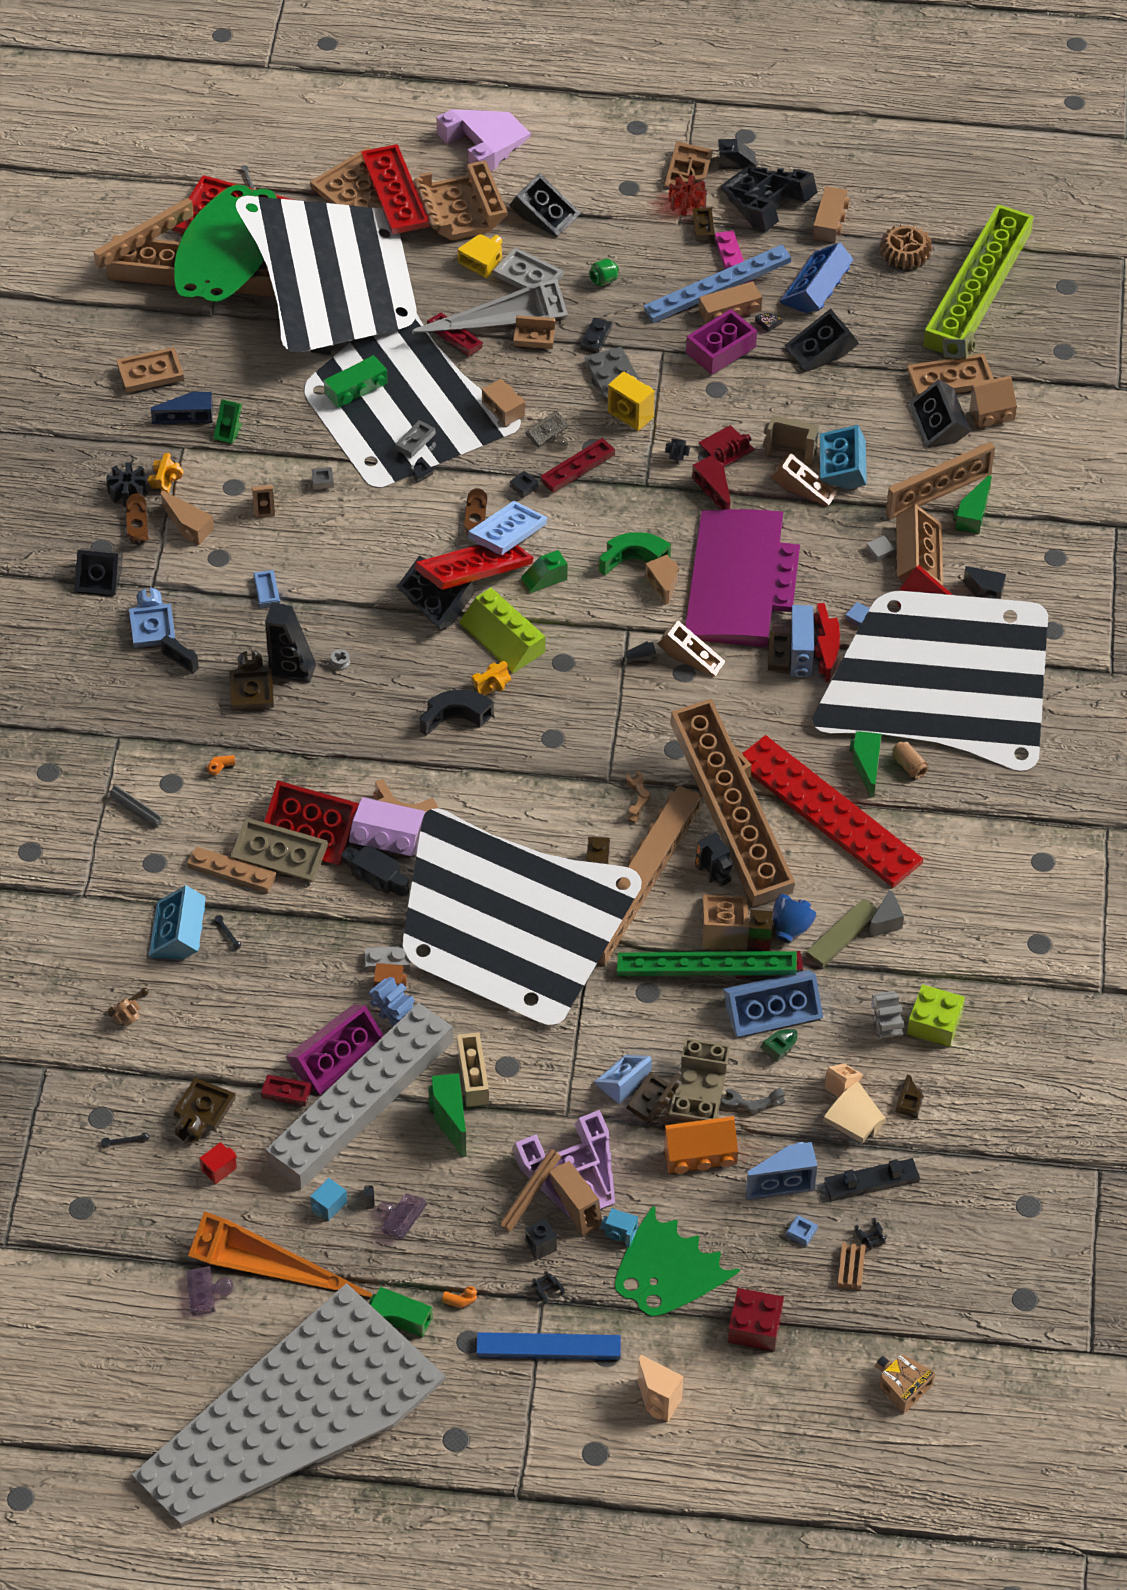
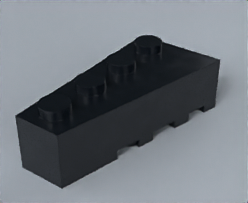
(287, 646)

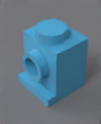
(620, 1226)

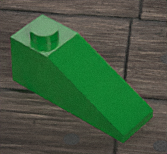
(972, 508)
(865, 757)

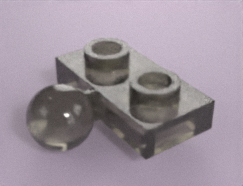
(548, 430)

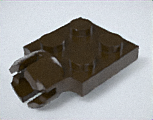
(251, 683)
(201, 1109)

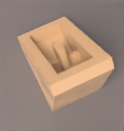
(840, 1078)

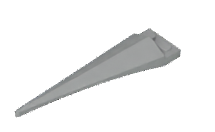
(537, 300)

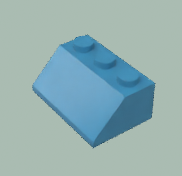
(843, 457)
(177, 924)

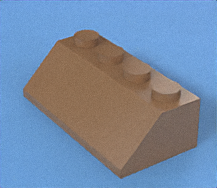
(918, 543)

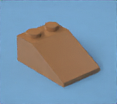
(725, 923)

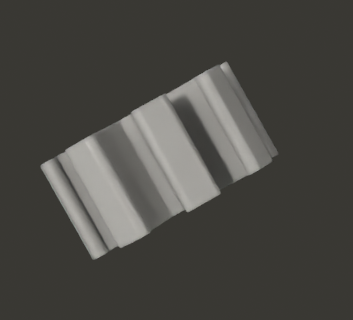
(887, 1014)

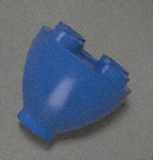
(791, 917)

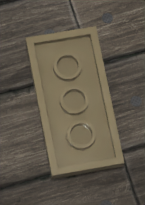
(279, 849)

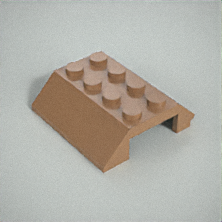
(462, 204)

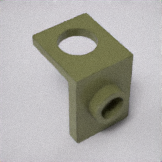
(965, 346)

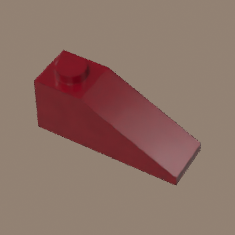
(711, 478)

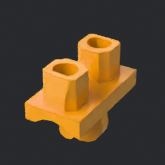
(166, 473)
(492, 679)

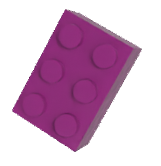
(721, 341)

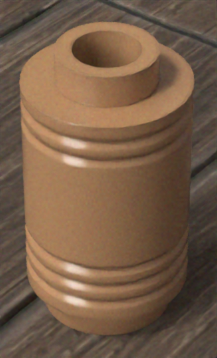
(909, 760)

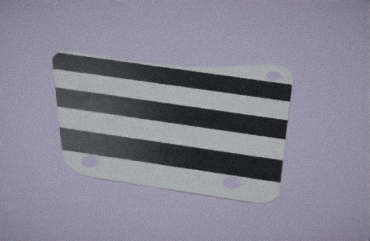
(330, 270)
(419, 387)
(945, 675)
(510, 916)

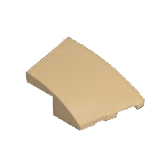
(855, 1114)

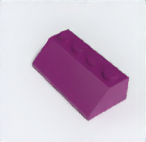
(335, 1048)

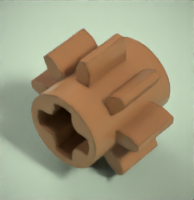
(126, 1012)

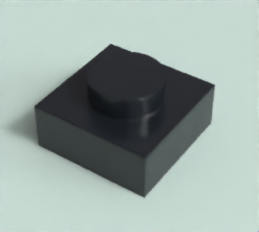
(523, 484)

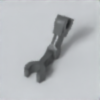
(753, 1107)

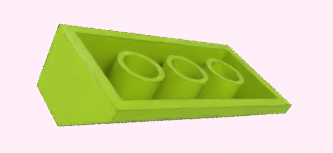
(503, 630)

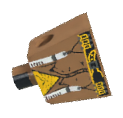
(904, 1380)

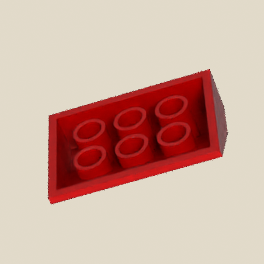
(313, 815)

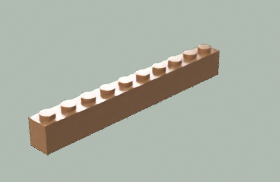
(655, 853)

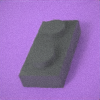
(415, 439)

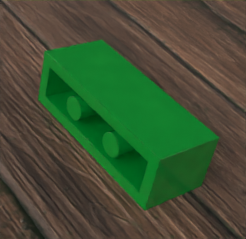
(355, 381)

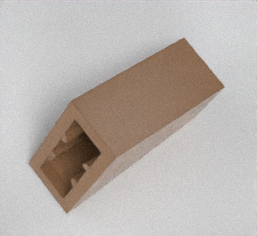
(576, 1197)

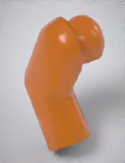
(219, 763)
(462, 1300)

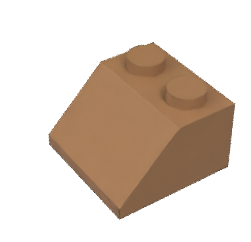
(993, 402)

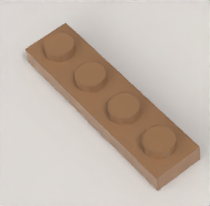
(232, 869)

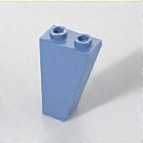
(802, 641)

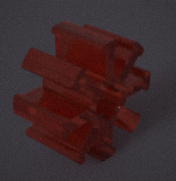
(687, 194)

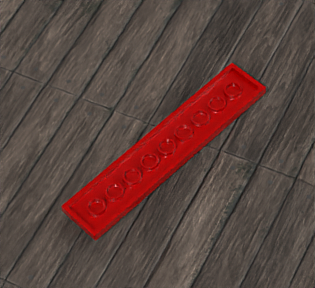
(831, 812)

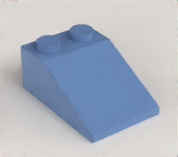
(783, 1173)

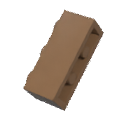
(831, 214)
(741, 299)

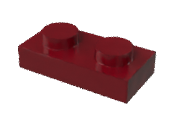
(286, 1090)

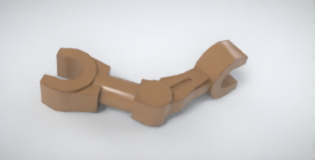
(644, 795)

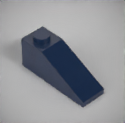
(188, 408)

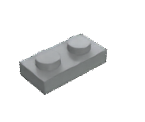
(386, 955)

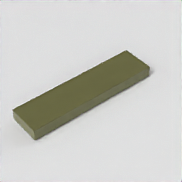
(842, 933)

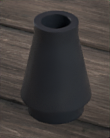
(642, 652)

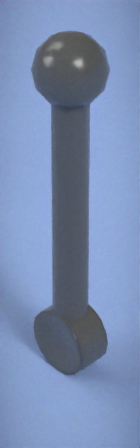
(245, 169)

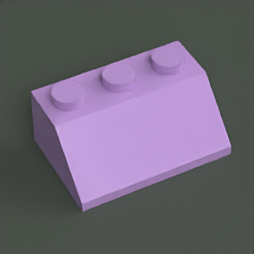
(387, 826)

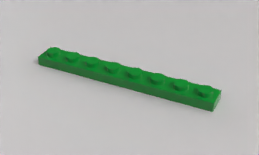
(707, 963)

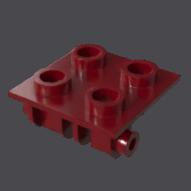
(727, 445)

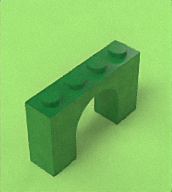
(402, 1311)

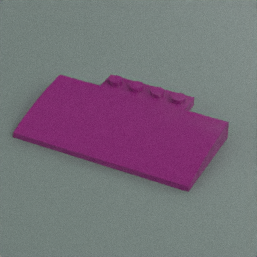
(740, 576)

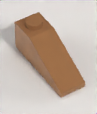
(802, 481)
(189, 520)
(689, 649)

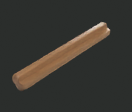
(530, 1190)

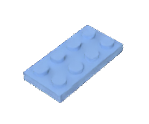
(507, 528)

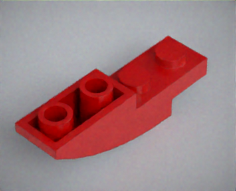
(827, 641)

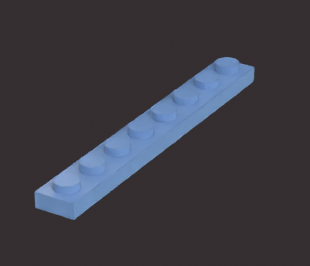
(720, 281)

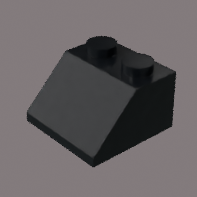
(98, 571)

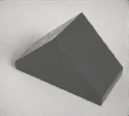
(888, 916)

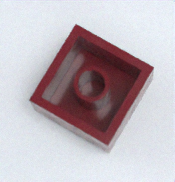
(756, 1319)

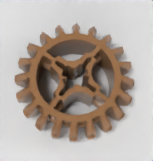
(905, 246)

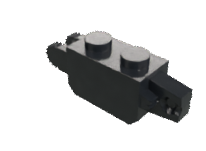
(376, 869)

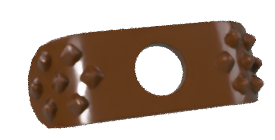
(475, 505)
(136, 512)

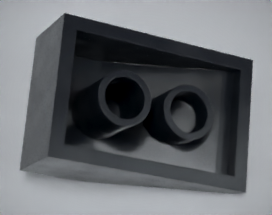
(544, 206)
(822, 341)

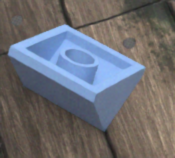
(625, 1076)

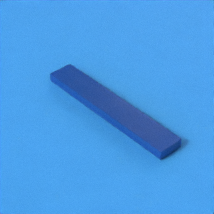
(548, 1346)

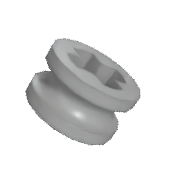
(341, 664)

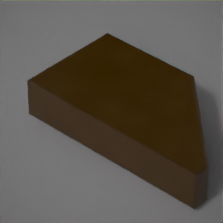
(910, 1099)

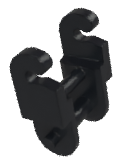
(863, 1237)
(552, 1282)

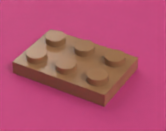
(150, 369)

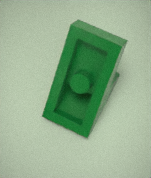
(228, 421)

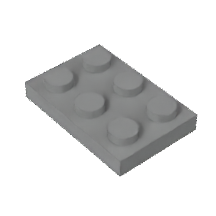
(525, 270)

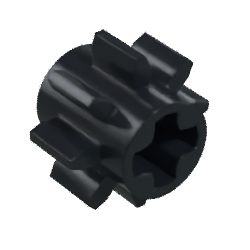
(677, 449)

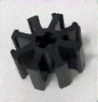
(126, 483)

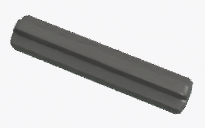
(136, 806)

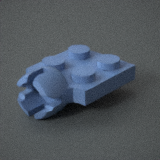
(151, 619)

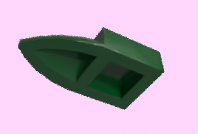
(780, 1043)

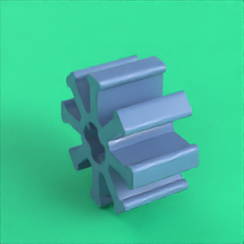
(391, 1000)

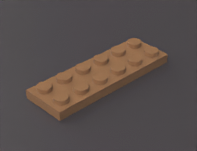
(940, 480)

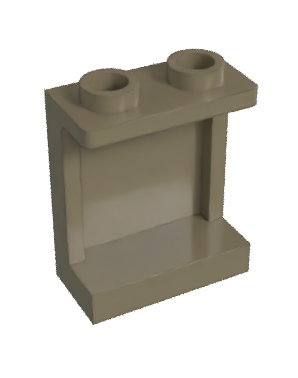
(792, 437)

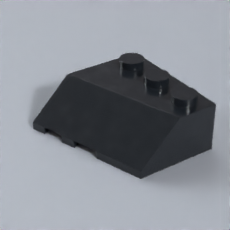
(437, 604)

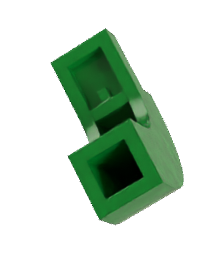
(632, 546)

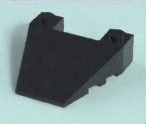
(761, 192)

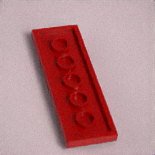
(395, 189)
(470, 565)

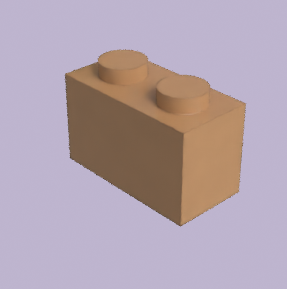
(503, 402)

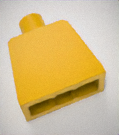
(481, 254)

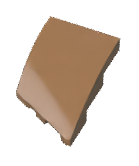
(687, 161)

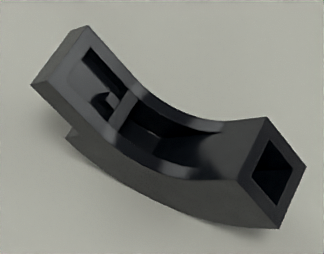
(459, 704)

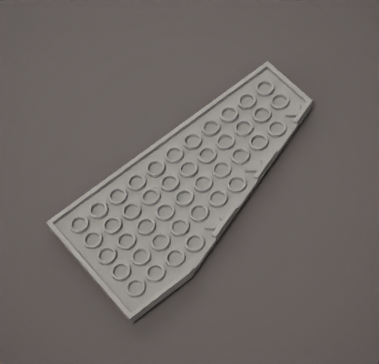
(302, 1403)

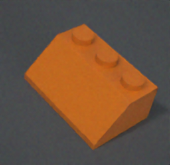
(701, 1145)

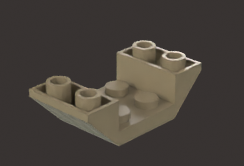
(702, 1080)

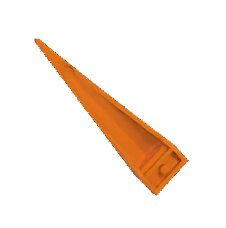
(234, 1247)

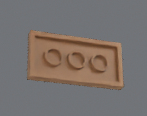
(955, 372)

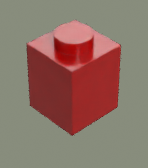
(218, 1162)

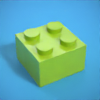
(936, 1015)

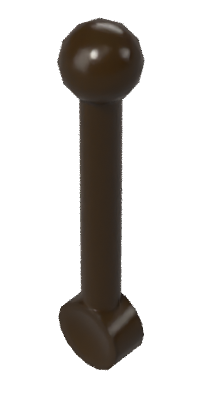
(143, 992)

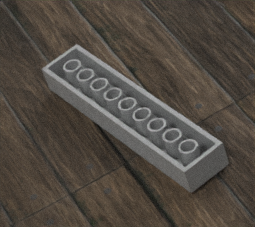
(359, 1096)

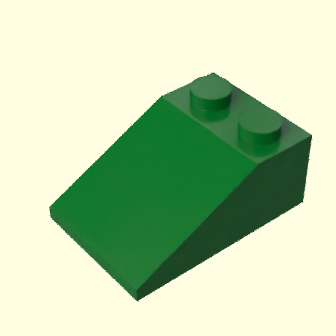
(447, 1104)

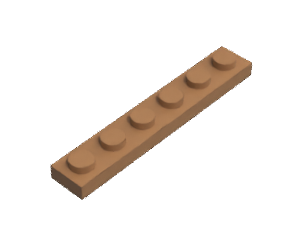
(143, 233)

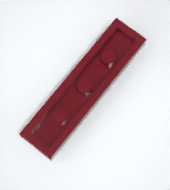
(577, 465)

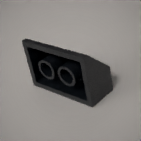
(939, 415)

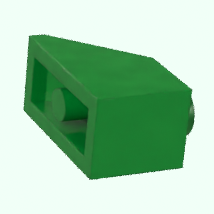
(546, 571)

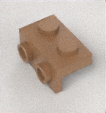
(534, 332)

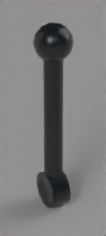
(219, 920)
(106, 1142)

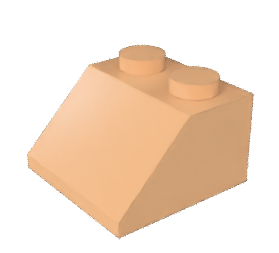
(659, 1388)

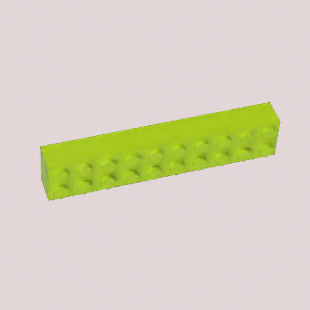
(979, 278)

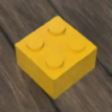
(631, 401)

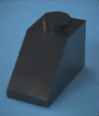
(734, 155)
(984, 582)

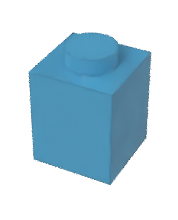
(328, 1199)

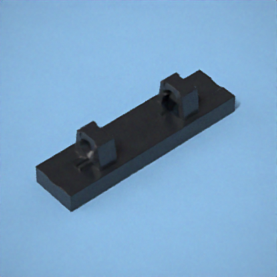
(871, 1179)

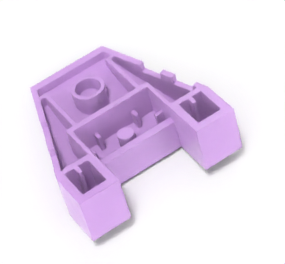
(491, 131)
(589, 1158)

